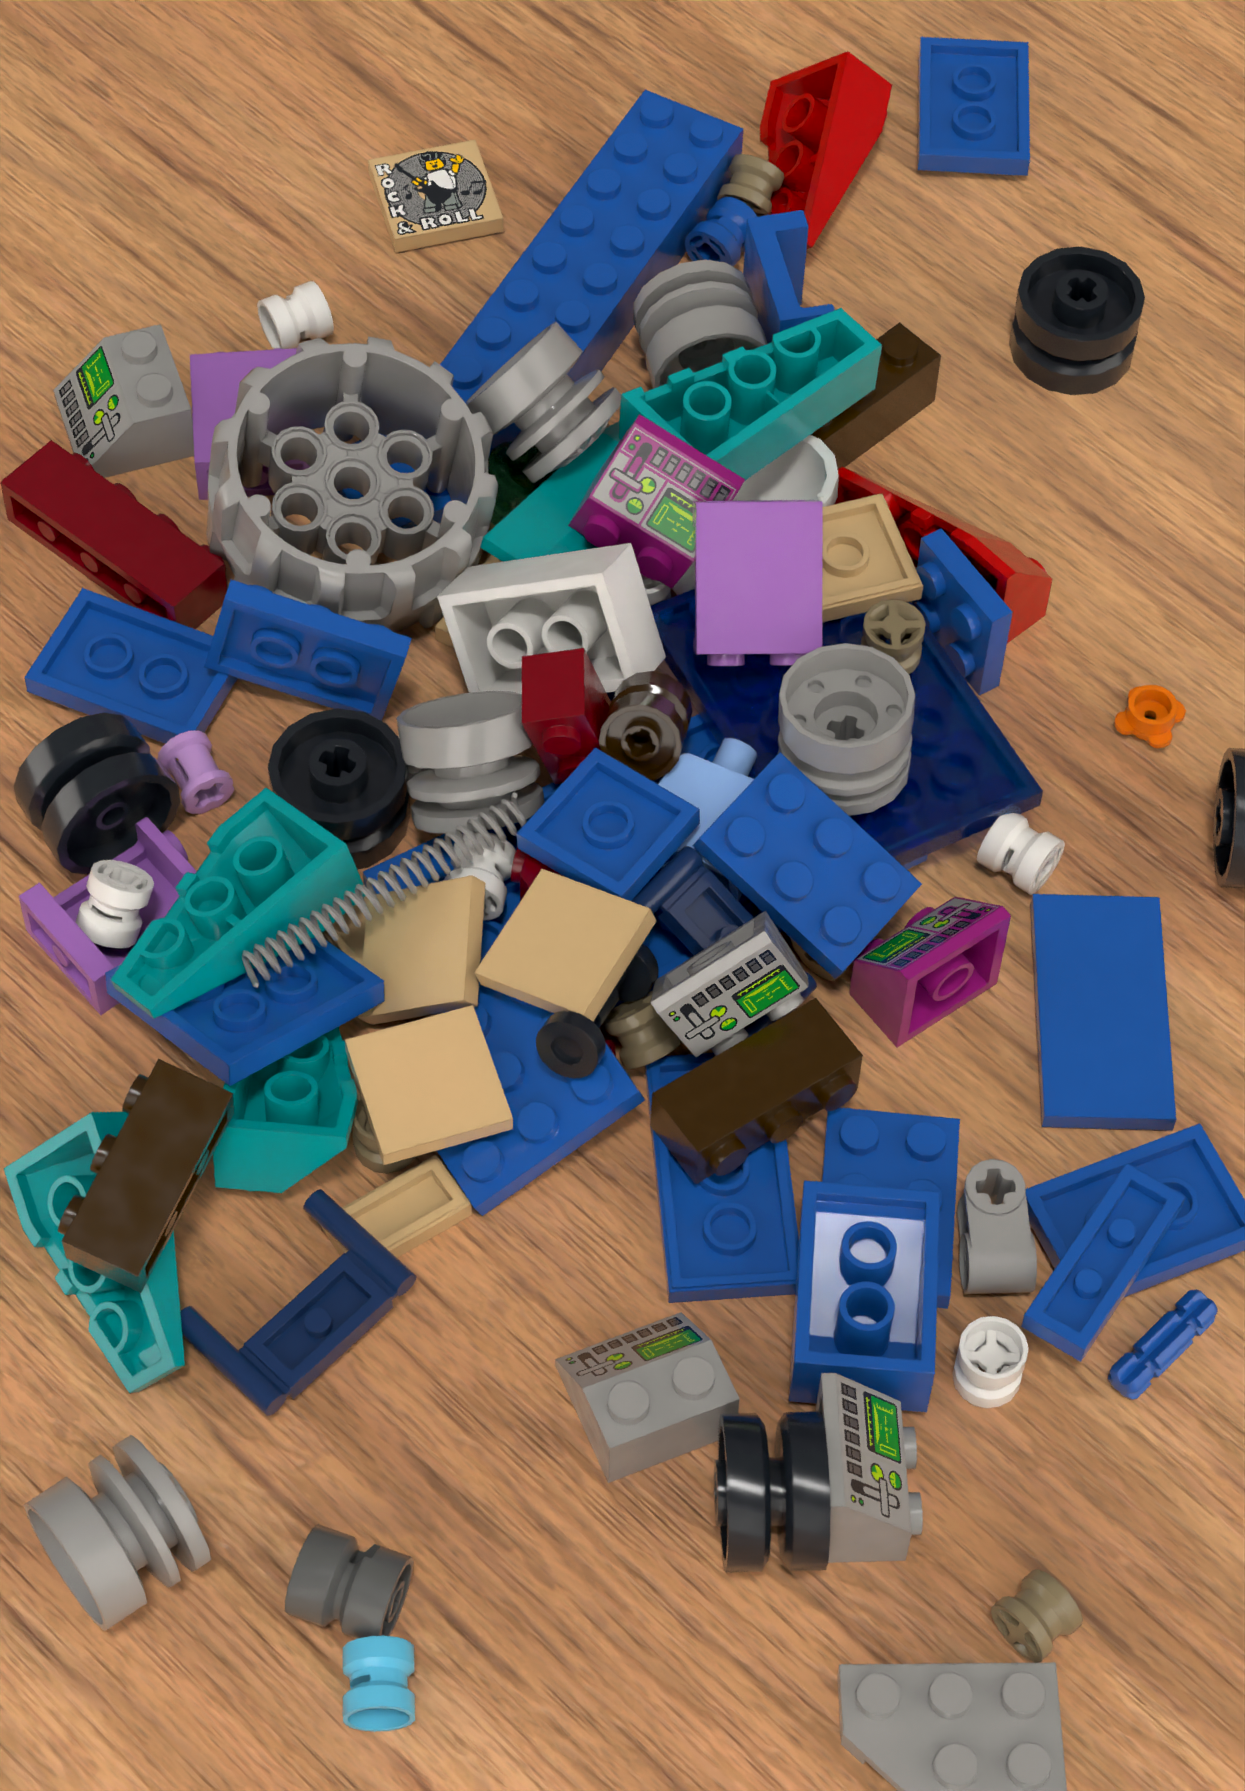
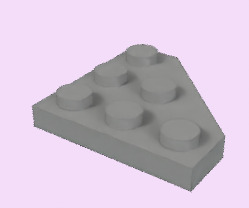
(955, 1725)

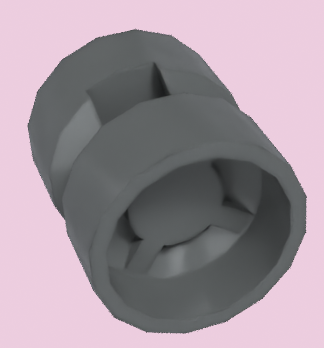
(348, 1584)

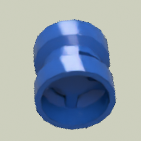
(722, 233)

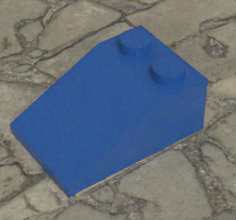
(866, 1291)

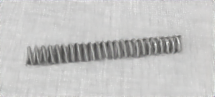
(380, 885)

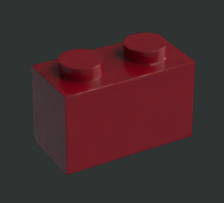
(562, 708)

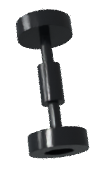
(574, 1043)

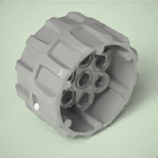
(349, 394)

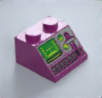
(648, 498)
(930, 966)

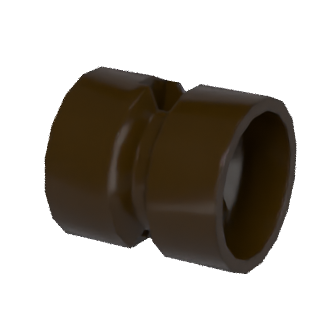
(647, 723)

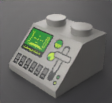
(127, 404)
(730, 987)
(648, 1394)
(868, 1473)

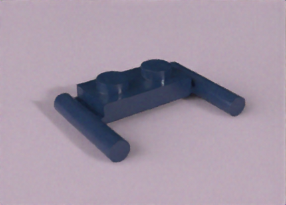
(699, 910)
(316, 1323)

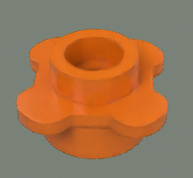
(1152, 702)

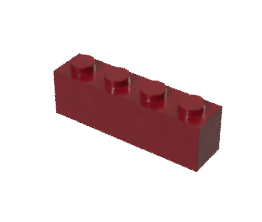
(113, 537)

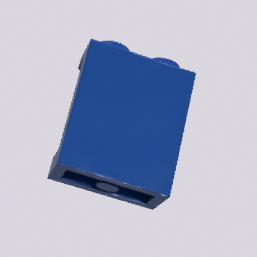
(776, 270)

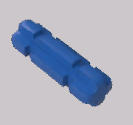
(1162, 1344)

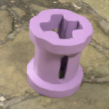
(196, 772)

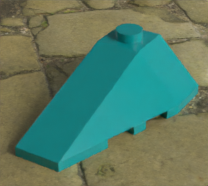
(542, 519)
(260, 877)
(288, 1118)
(132, 1328)

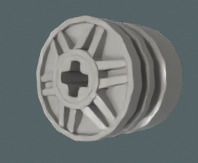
(694, 317)
(546, 402)
(848, 724)
(468, 758)
(123, 1528)

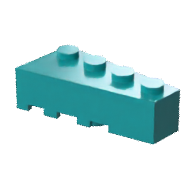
(763, 397)

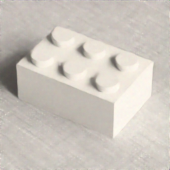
(549, 606)

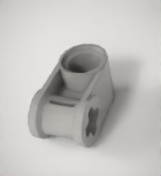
(995, 1238)

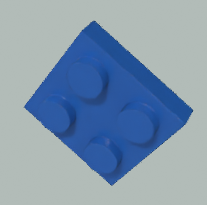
(962, 611)
(608, 827)

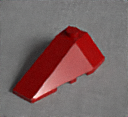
(821, 132)
(1012, 575)

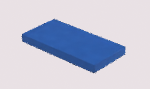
(1102, 1012)
(730, 1230)

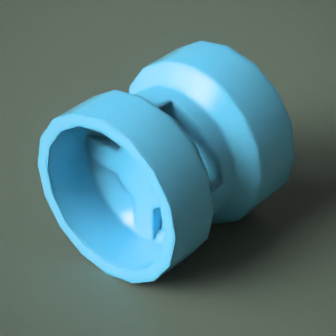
(378, 1683)

